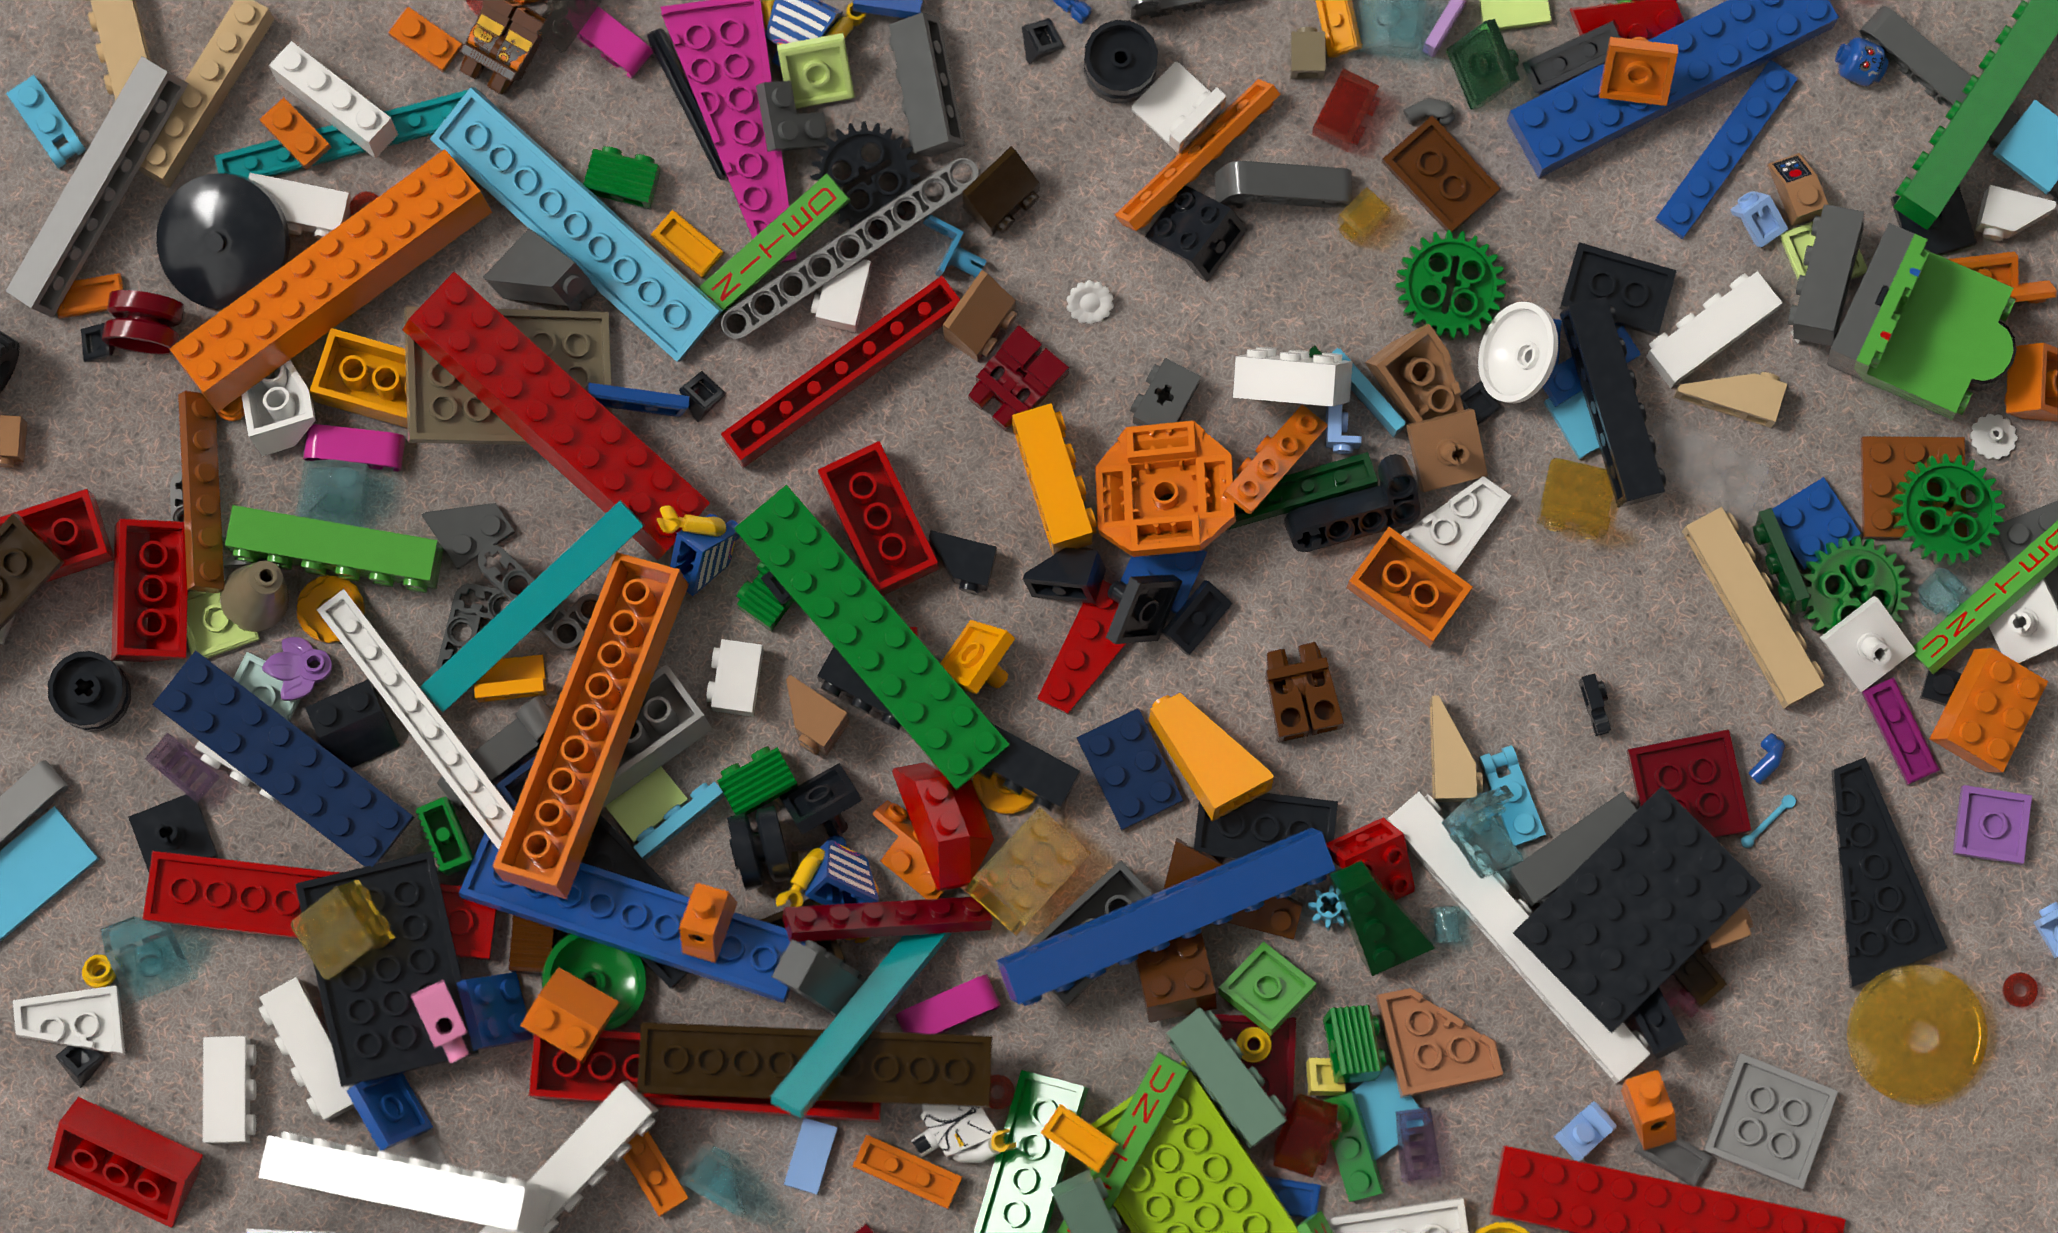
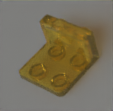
(1576, 499)
(341, 928)

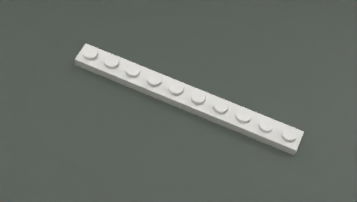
(418, 715)

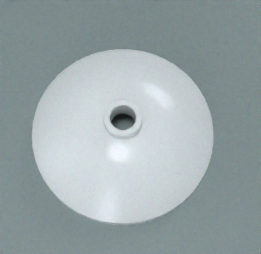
(1518, 352)

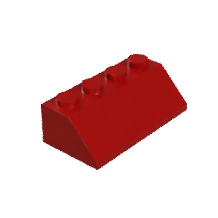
(149, 591)
(124, 1161)

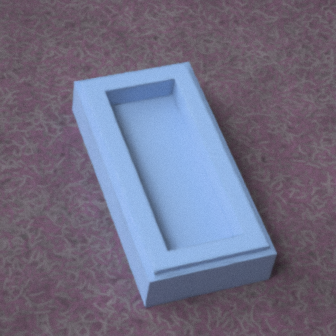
(810, 1156)

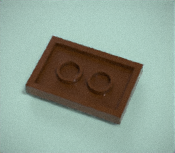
(1441, 175)

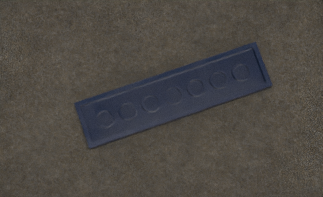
(283, 760)

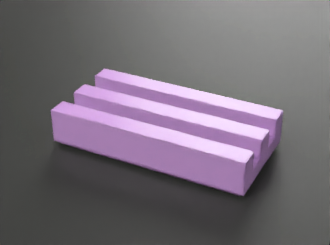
(1443, 26)

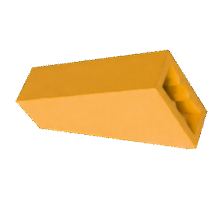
(1208, 758)

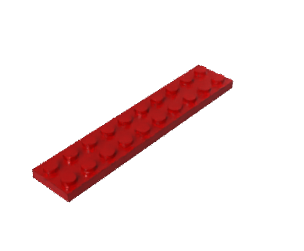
(265, 900)
(1609, 1200)

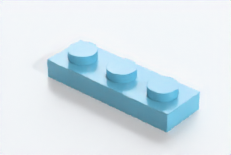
(678, 819)

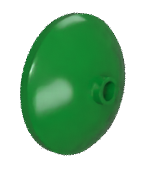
(613, 971)

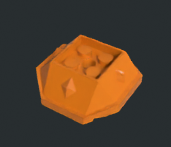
(1158, 462)

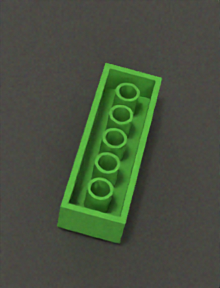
(334, 547)

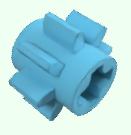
(1327, 917)

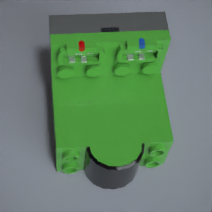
(1925, 327)

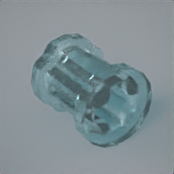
(1446, 925)

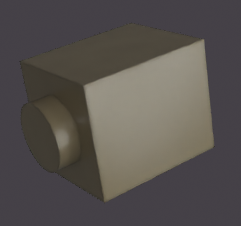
(1307, 53)

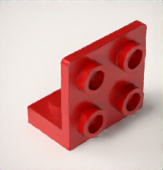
(1381, 850)

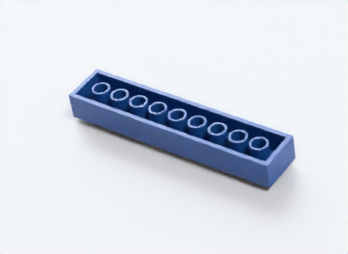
(1710, 53)

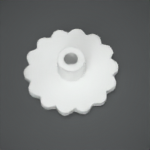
(1090, 302)
(1993, 436)

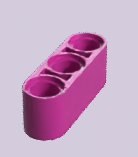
(615, 42)
(355, 445)
(950, 1007)

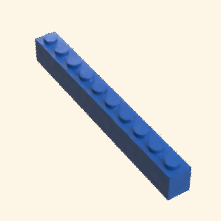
(1165, 916)

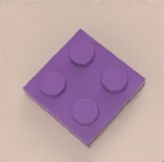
(1992, 824)

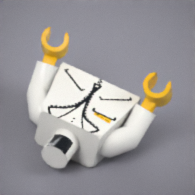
(960, 1134)

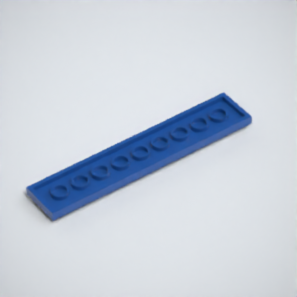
(635, 920)

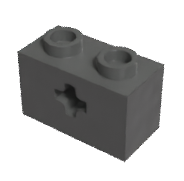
(1170, 378)

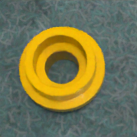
(90, 968)
(1265, 1044)

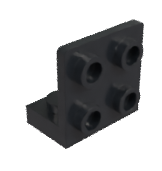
(1197, 231)

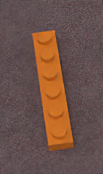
(1203, 149)

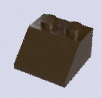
(1001, 192)

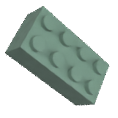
(1225, 1078)

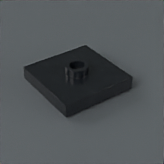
(1948, 232)

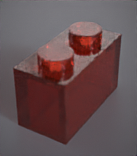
(1346, 109)
(1306, 1135)

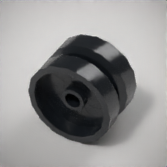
(1118, 81)
(73, 679)
(758, 848)

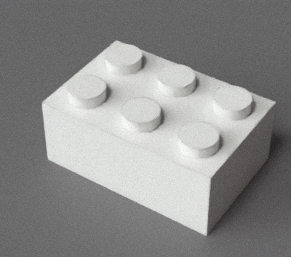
(1292, 377)

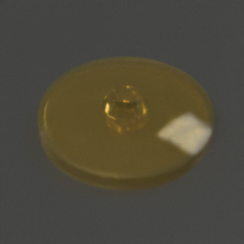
(1917, 1034)

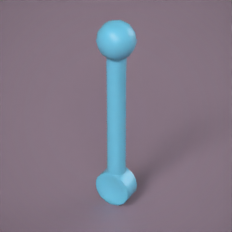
(1787, 802)

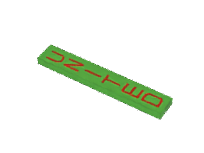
(775, 243)
(1989, 601)
(1139, 1125)

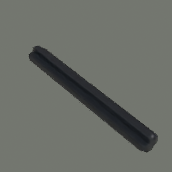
(685, 96)

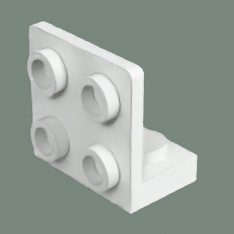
(1178, 106)

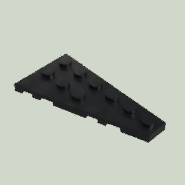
(1881, 896)

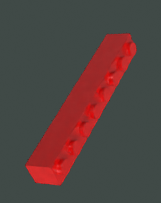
(840, 372)

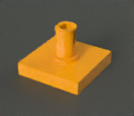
(976, 656)

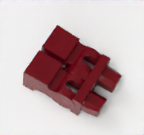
(1016, 355)

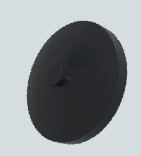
(221, 238)

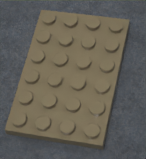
(449, 413)

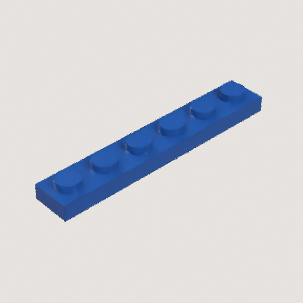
(1726, 149)

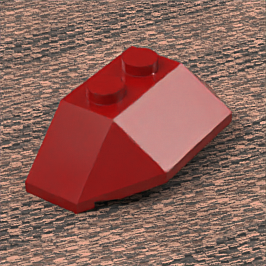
(946, 823)

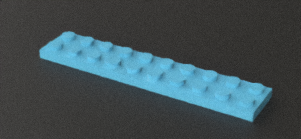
(576, 224)

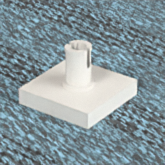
(2028, 625)
(1867, 644)

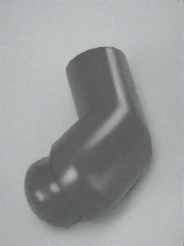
(1438, 108)

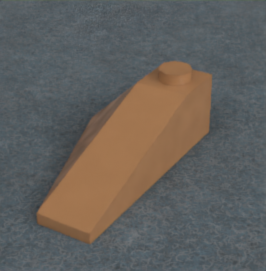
(1418, 375)

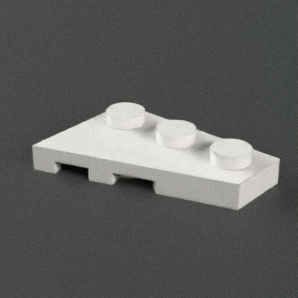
(1459, 524)
(74, 1019)

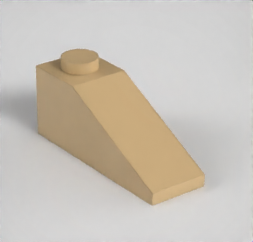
(1743, 396)
(1452, 763)

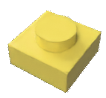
(1321, 1079)

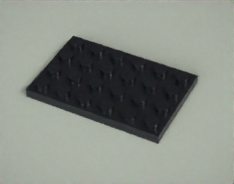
(1637, 909)
(370, 1002)

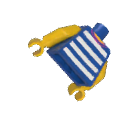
(803, 20)
(701, 547)
(832, 877)

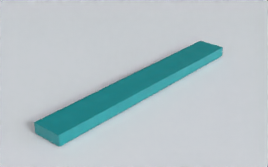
(273, 159)
(532, 606)
(856, 1022)

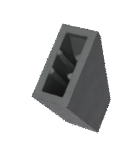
(536, 273)

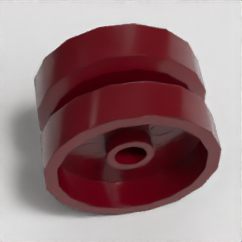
(142, 322)

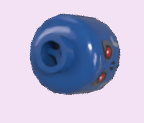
(1861, 61)

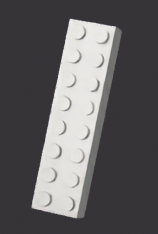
(405, 1182)

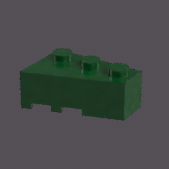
(1377, 922)

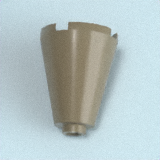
(255, 596)

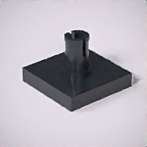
(1142, 607)
(822, 801)
(173, 828)

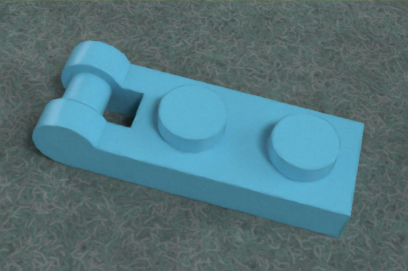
(45, 120)
(1521, 816)

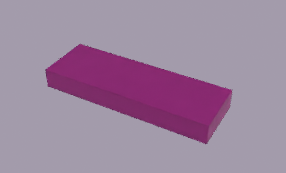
(1900, 731)

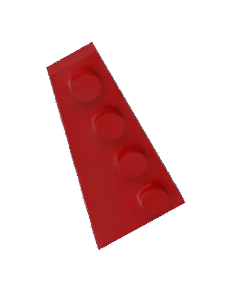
(1082, 655)

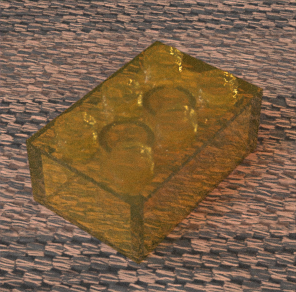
(1028, 871)

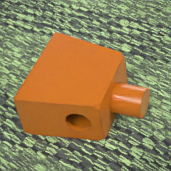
(709, 917)
(1647, 1105)

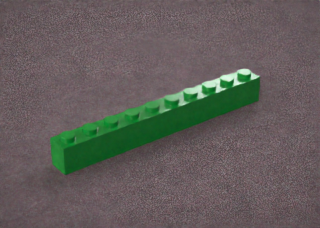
(1979, 113)

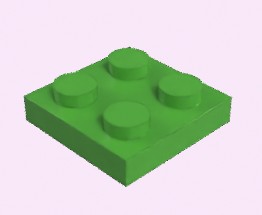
(1267, 988)

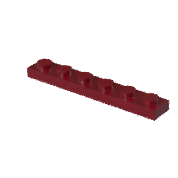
(885, 919)

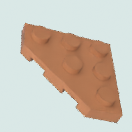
(1433, 1046)

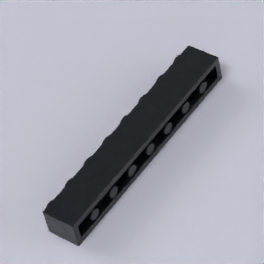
(1020, 765)

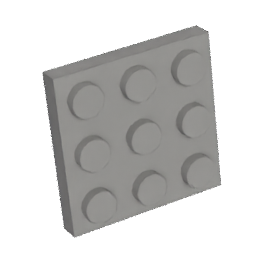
(1770, 1121)

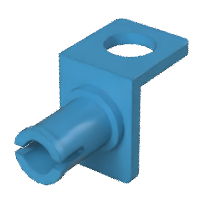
(955, 254)

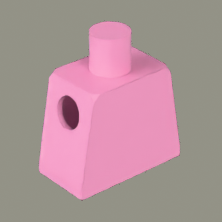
(436, 1003)

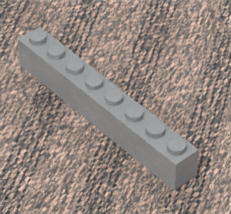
(96, 187)

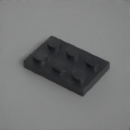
(1632, 286)

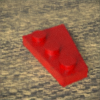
(1633, 18)

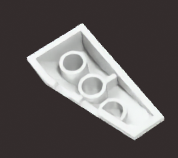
(278, 410)

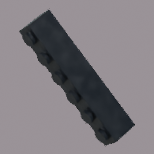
(1613, 402)

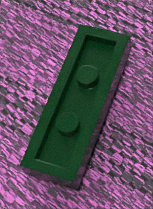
(1780, 561)

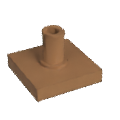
(1447, 450)

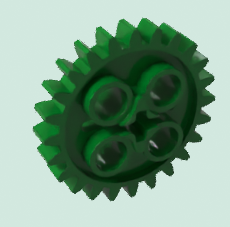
(1422, 278)
(1943, 539)
(1880, 576)

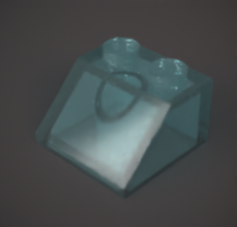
(1391, 27)

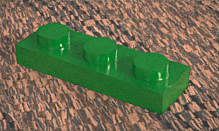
(1354, 1150)

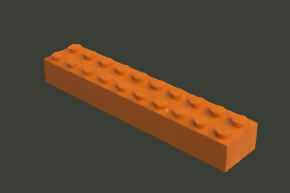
(331, 280)
(590, 725)

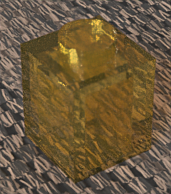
(1362, 217)

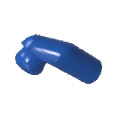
(1770, 761)

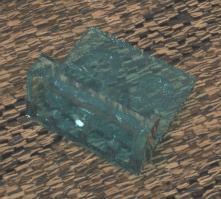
(1480, 835)

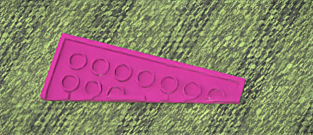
(724, 61)

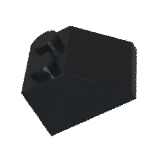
(353, 724)

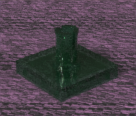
(1483, 64)

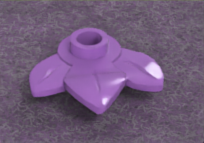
(293, 668)

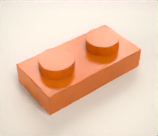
(425, 39)
(295, 133)

